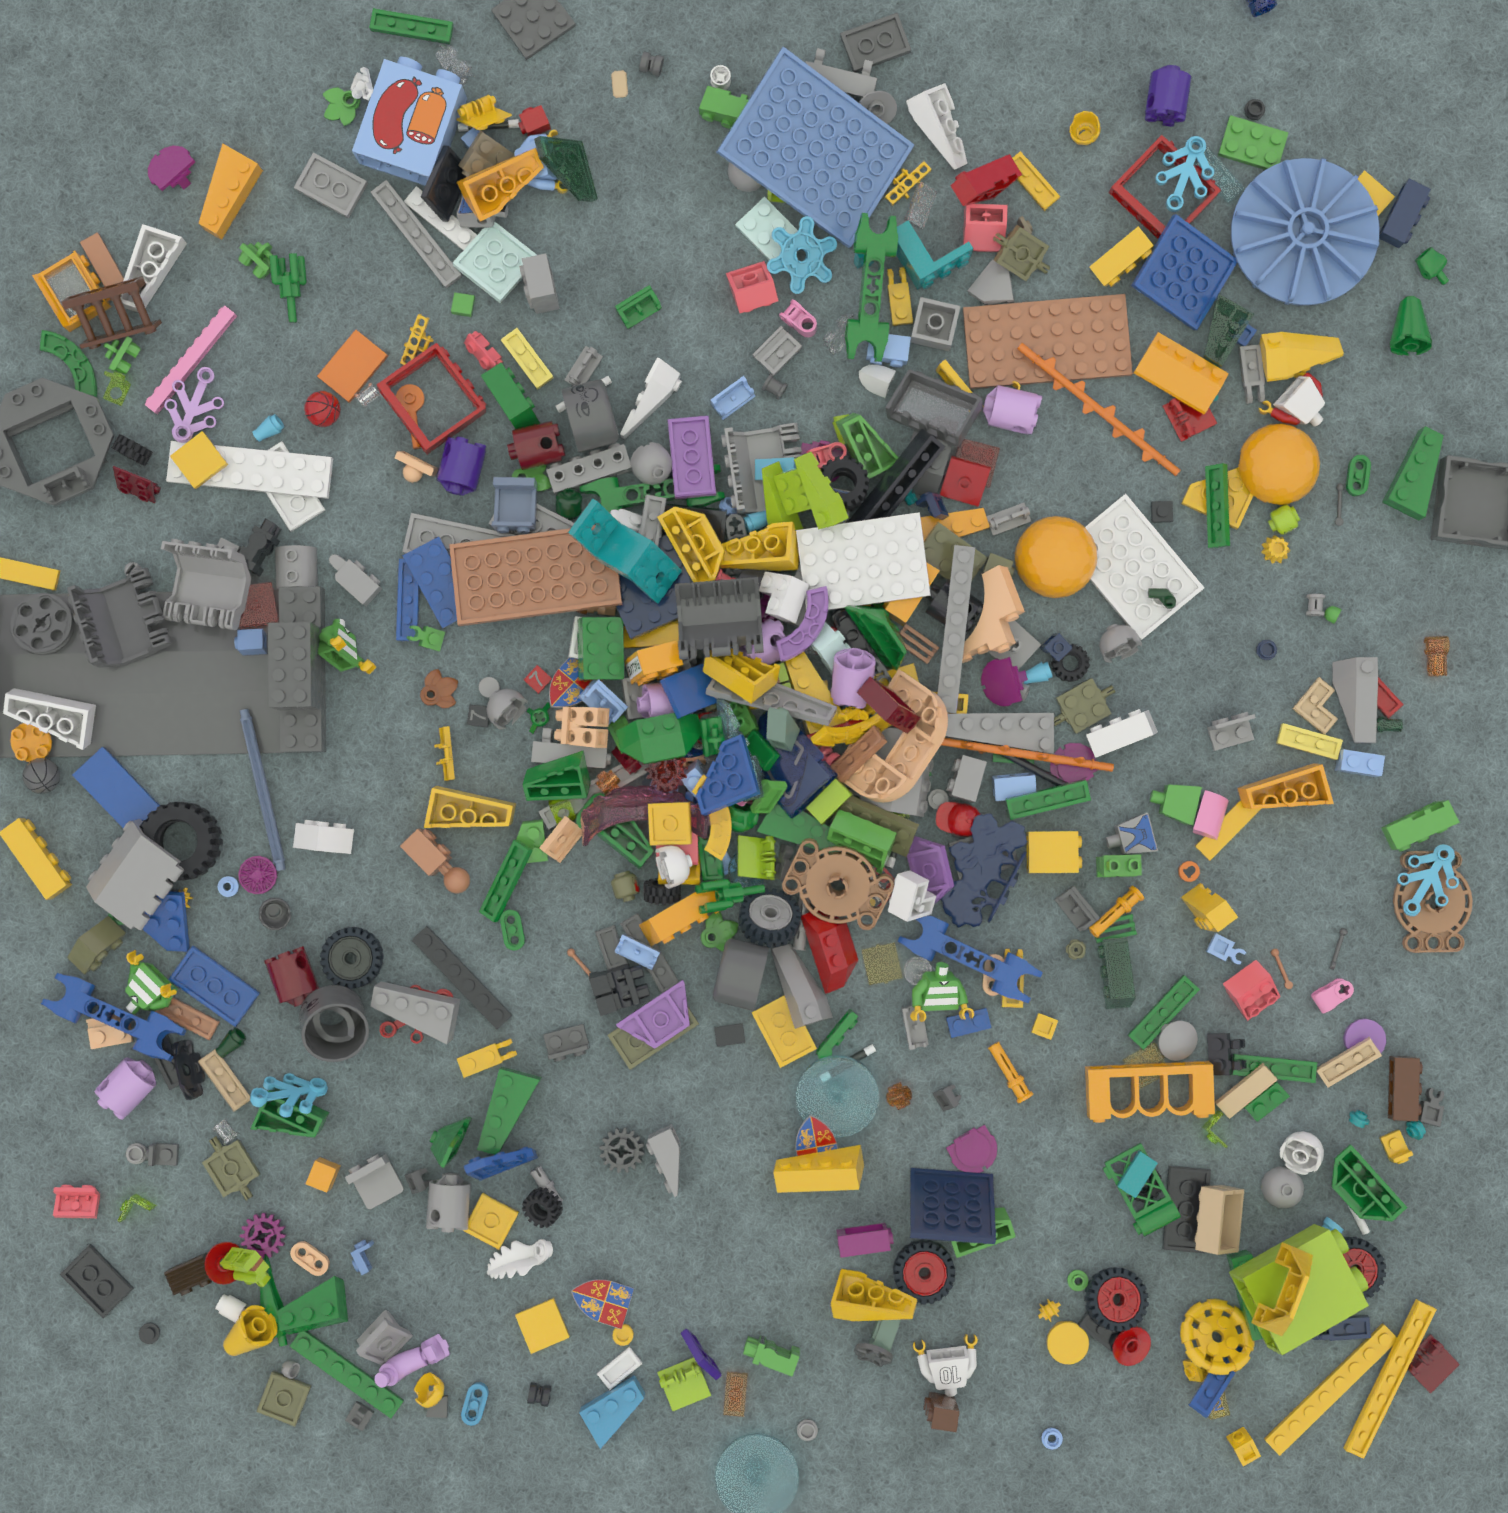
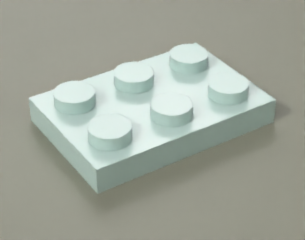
(758, 227)

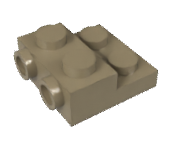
(483, 154)

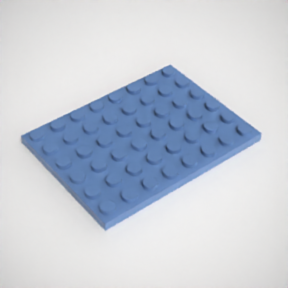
(815, 147)

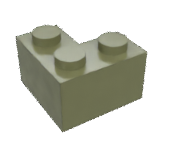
(95, 944)

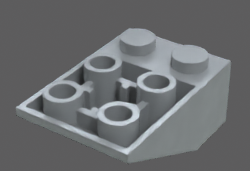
(666, 1148)

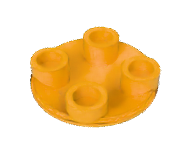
(30, 742)

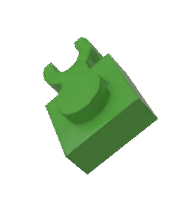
(428, 637)

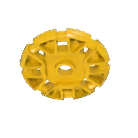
(1225, 1327)

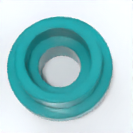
(1359, 1118)
(1415, 1129)

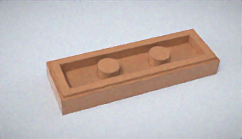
(102, 260)
(859, 753)
(190, 1018)

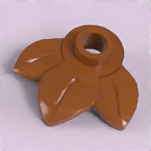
(441, 688)

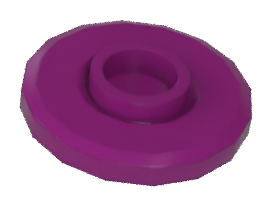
(257, 875)

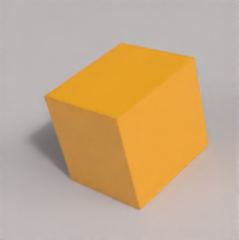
(323, 1174)

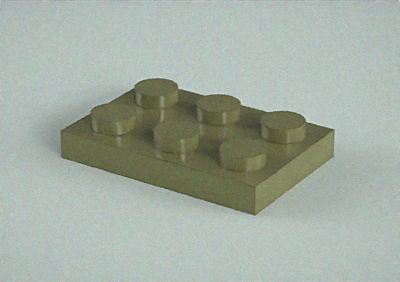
(940, 549)

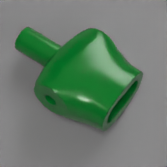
(1431, 265)

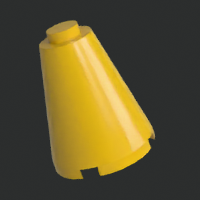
(251, 1331)

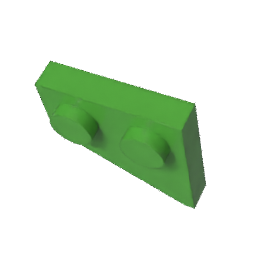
(533, 836)

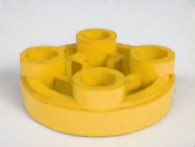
(1067, 1342)

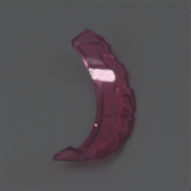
(631, 804)

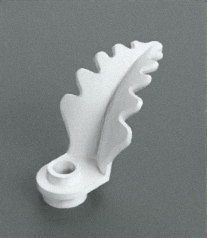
(519, 1258)

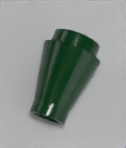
(233, 1040)

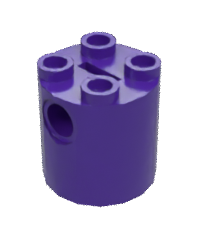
(1168, 95)
(461, 466)

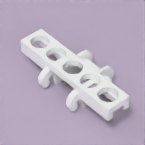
(362, 85)

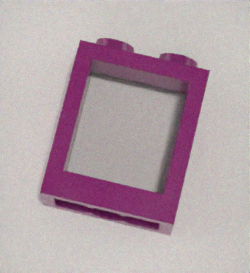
(864, 1239)

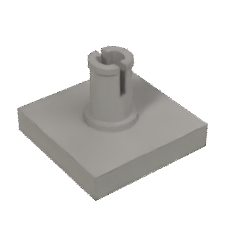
(1022, 650)

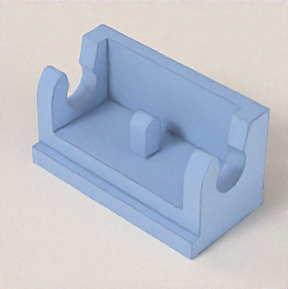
(732, 398)
(600, 696)
(1013, 785)
(637, 951)

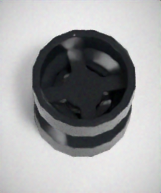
(539, 1394)

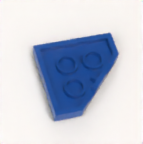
(728, 778)
(169, 923)
(498, 1163)

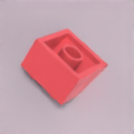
(752, 287)

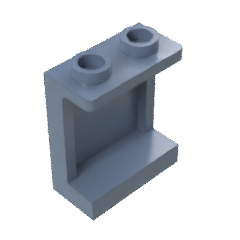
(515, 504)

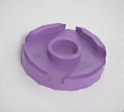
(1362, 1029)

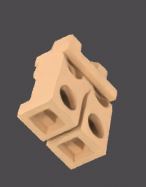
(575, 724)

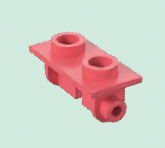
(476, 345)

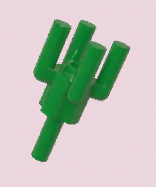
(289, 282)
(725, 893)

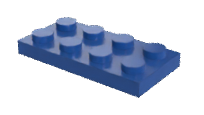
(433, 573)

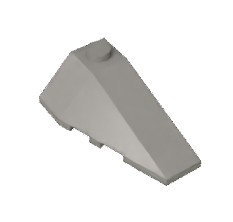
(1357, 693)
(802, 993)

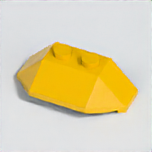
(694, 542)

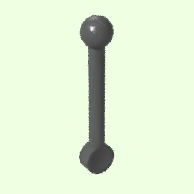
(1339, 521)
(1343, 932)

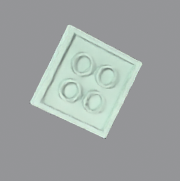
(493, 261)

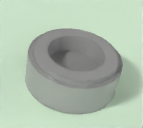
(488, 686)

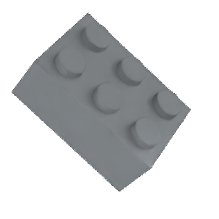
(539, 283)

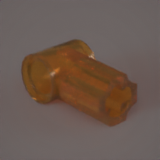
(1436, 651)

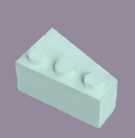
(828, 644)

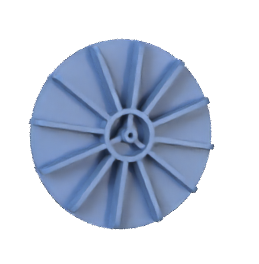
(1305, 231)

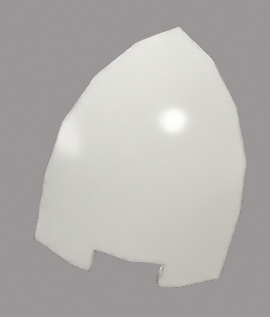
(876, 379)

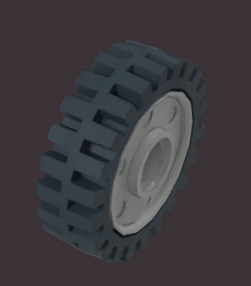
(769, 918)

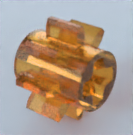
(607, 781)
(899, 1096)

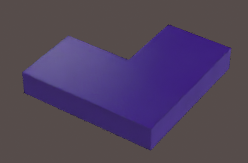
(699, 1354)

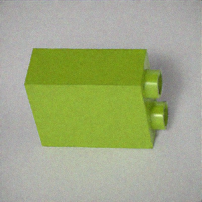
(1329, 1296)

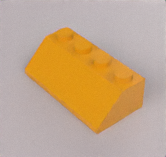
(1181, 373)

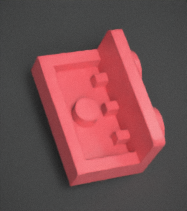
(76, 1202)

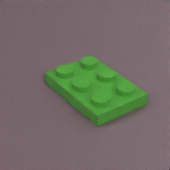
(1252, 143)

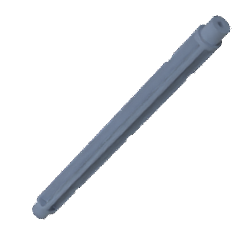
(262, 789)

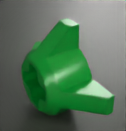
(537, 716)

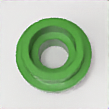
(1075, 1274)

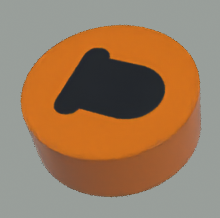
(1188, 871)

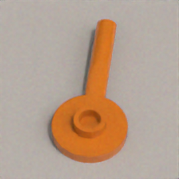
(412, 400)

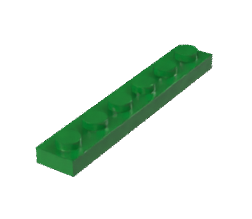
(346, 1373)

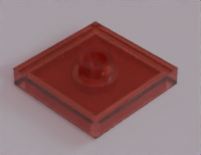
(259, 607)

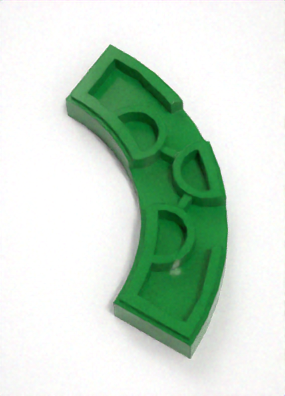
(75, 359)

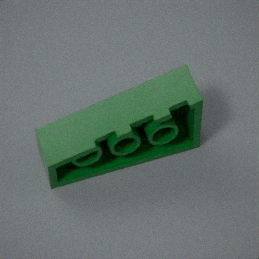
(506, 1105)

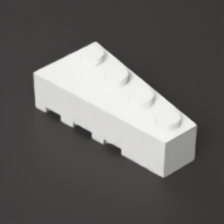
(152, 259)
(59, 716)

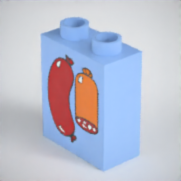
(409, 120)

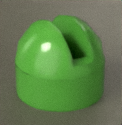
(1332, 614)

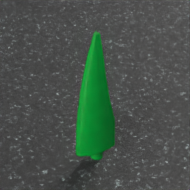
(272, 1302)

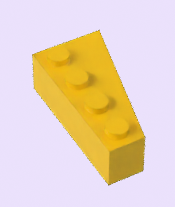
(463, 809)

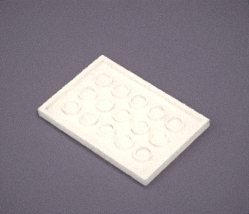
(1135, 559)
(866, 560)

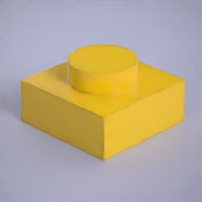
(1044, 1026)

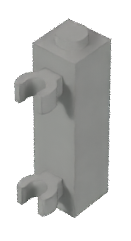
(845, 80)
(546, 751)

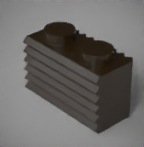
(187, 1275)

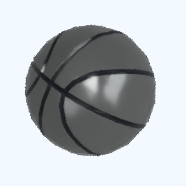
(41, 775)

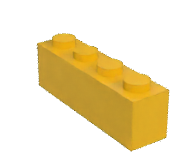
(35, 858)

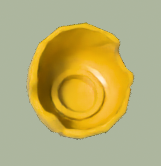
(1085, 121)
(425, 1397)

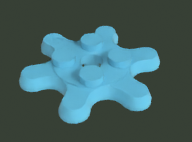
(814, 249)

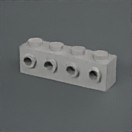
(589, 468)

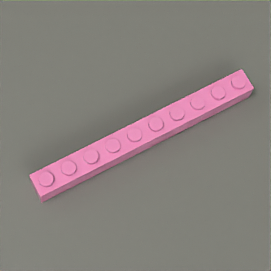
(191, 359)

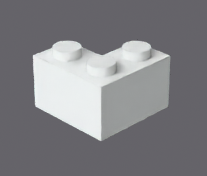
(785, 595)
(321, 837)
(910, 897)

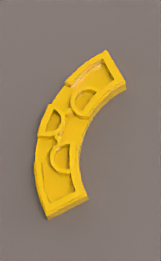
(850, 734)
(720, 828)

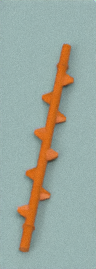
(1106, 413)
(1006, 750)

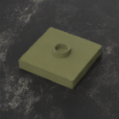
(284, 1398)

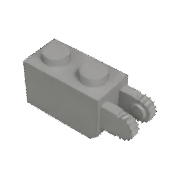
(355, 580)

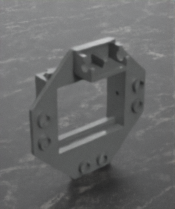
(35, 405)

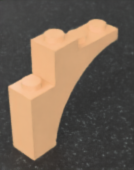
(999, 608)

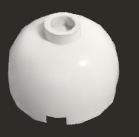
(673, 865)
(1302, 1152)

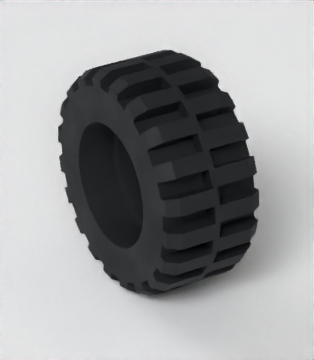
(204, 826)

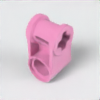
(796, 316)
(1329, 996)

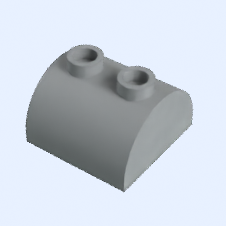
(296, 566)

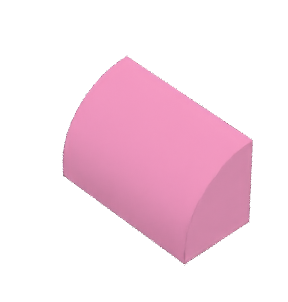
(1210, 815)

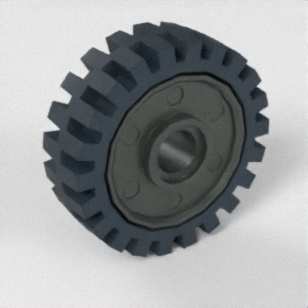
(365, 948)

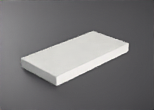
(292, 508)

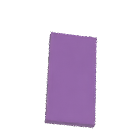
(691, 457)

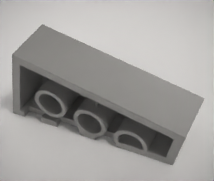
(420, 1009)

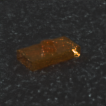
(735, 1394)

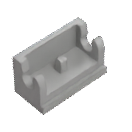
(914, 1030)

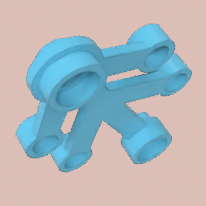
(1186, 170)
(1430, 877)
(314, 1088)

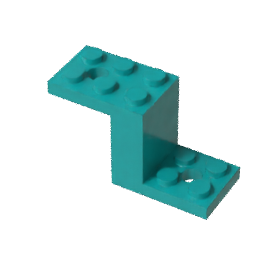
(918, 261)
(625, 551)

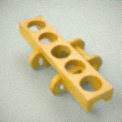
(901, 184)
(422, 335)
(855, 713)
(445, 742)

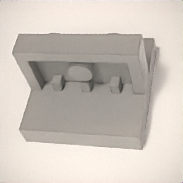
(382, 1339)

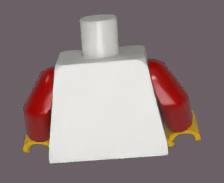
(1299, 402)

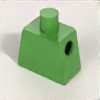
(1178, 802)

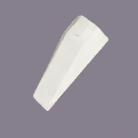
(934, 117)
(659, 387)

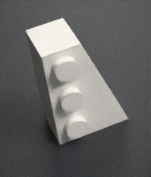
(1121, 732)

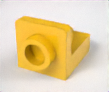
(1395, 1147)
(1193, 1372)
(1243, 1446)

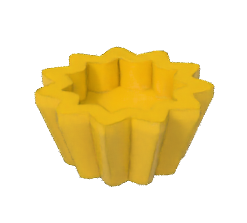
(1275, 549)

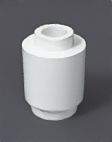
(230, 1307)

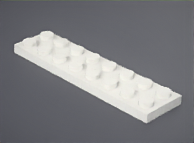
(265, 472)

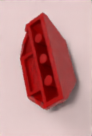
(831, 950)

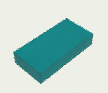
(1137, 1174)

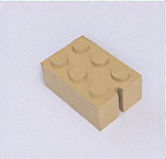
(1219, 1219)

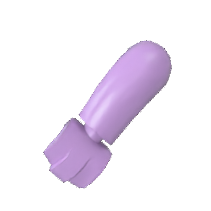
(405, 1363)

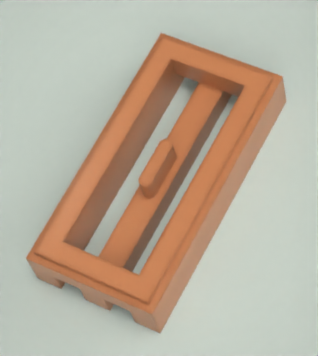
(917, 644)

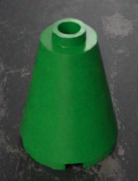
(1410, 329)

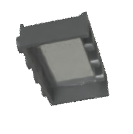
(934, 406)

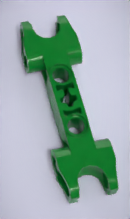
(875, 249)
(615, 497)

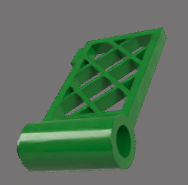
(1151, 1216)

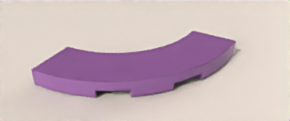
(809, 628)

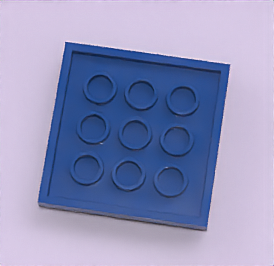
(1184, 272)

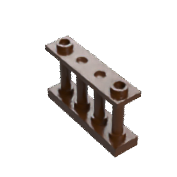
(114, 293)

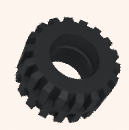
(855, 472)

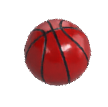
(322, 409)

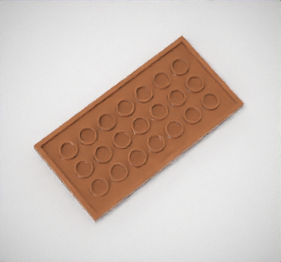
(1081, 333)
(528, 578)

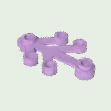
(192, 408)

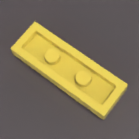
(527, 358)
(1309, 741)

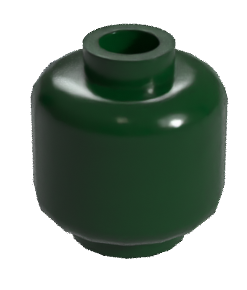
(569, 503)

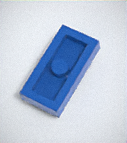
(961, 1027)

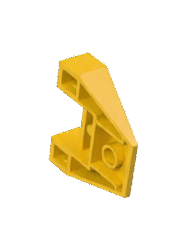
(1279, 1318)

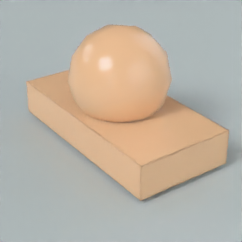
(415, 467)

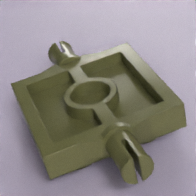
(1021, 253)
(1083, 705)
(231, 1168)

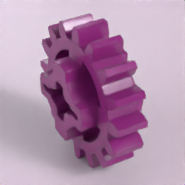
(259, 1226)

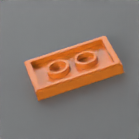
(352, 366)

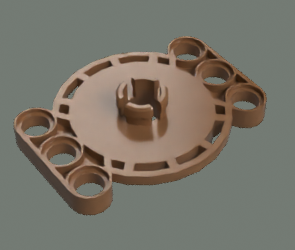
(830, 868)
(1435, 921)

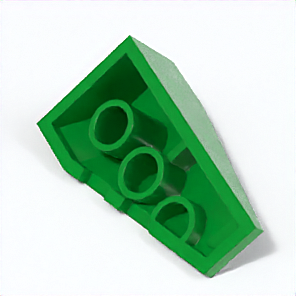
(448, 1140)

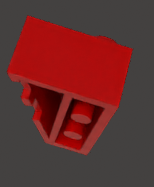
(985, 181)

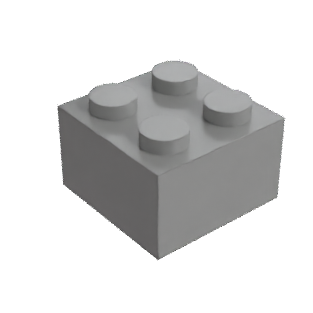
(935, 324)
(966, 778)

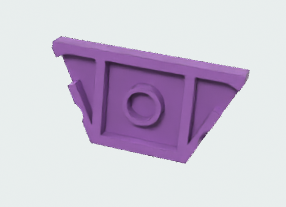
(931, 862)
(660, 1017)

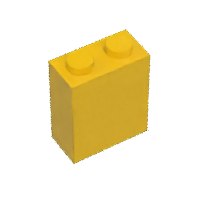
(1053, 852)

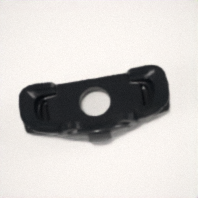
(844, 623)
(184, 1055)

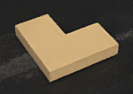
(1311, 706)

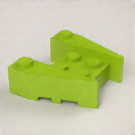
(799, 491)

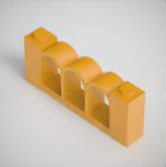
(1200, 1089)

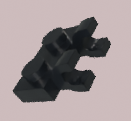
(1220, 1053)

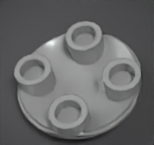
(1177, 1040)

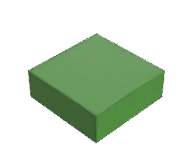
(463, 304)

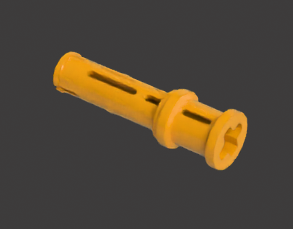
(1122, 906)
(1015, 1081)

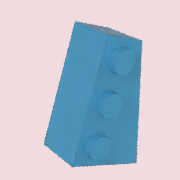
(611, 1409)

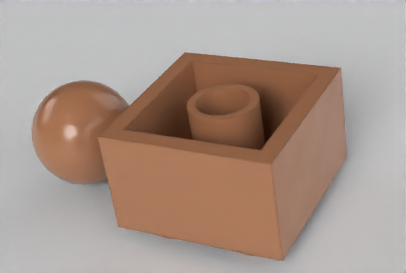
(434, 859)

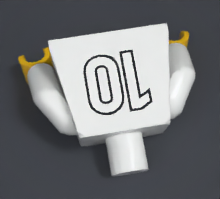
(948, 1366)

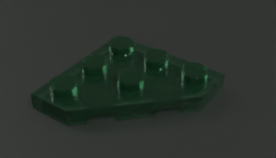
(569, 164)

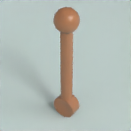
(571, 952)
(1288, 984)

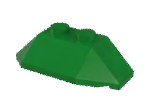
(880, 634)
(659, 737)
(1364, 1188)

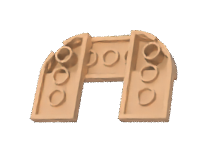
(898, 773)

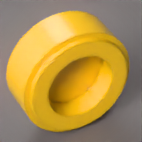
(623, 1336)

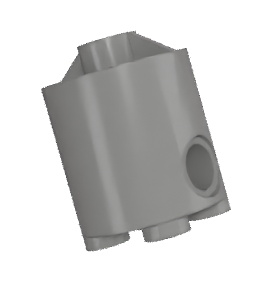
(448, 1203)

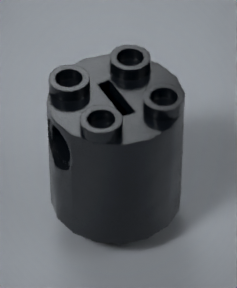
(939, 604)

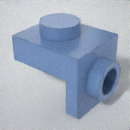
(360, 1260)

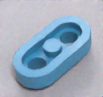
(474, 1403)

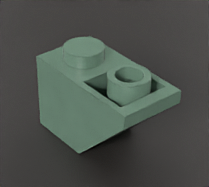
(781, 729)

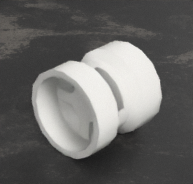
(718, 75)

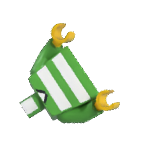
(339, 648)
(147, 986)
(937, 992)

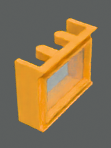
(65, 279)

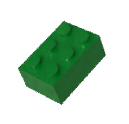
(600, 648)

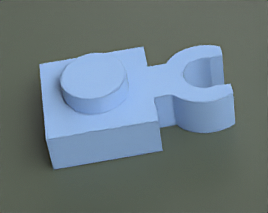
(1222, 948)

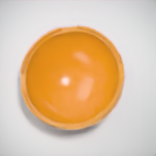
(1279, 464)
(1056, 557)

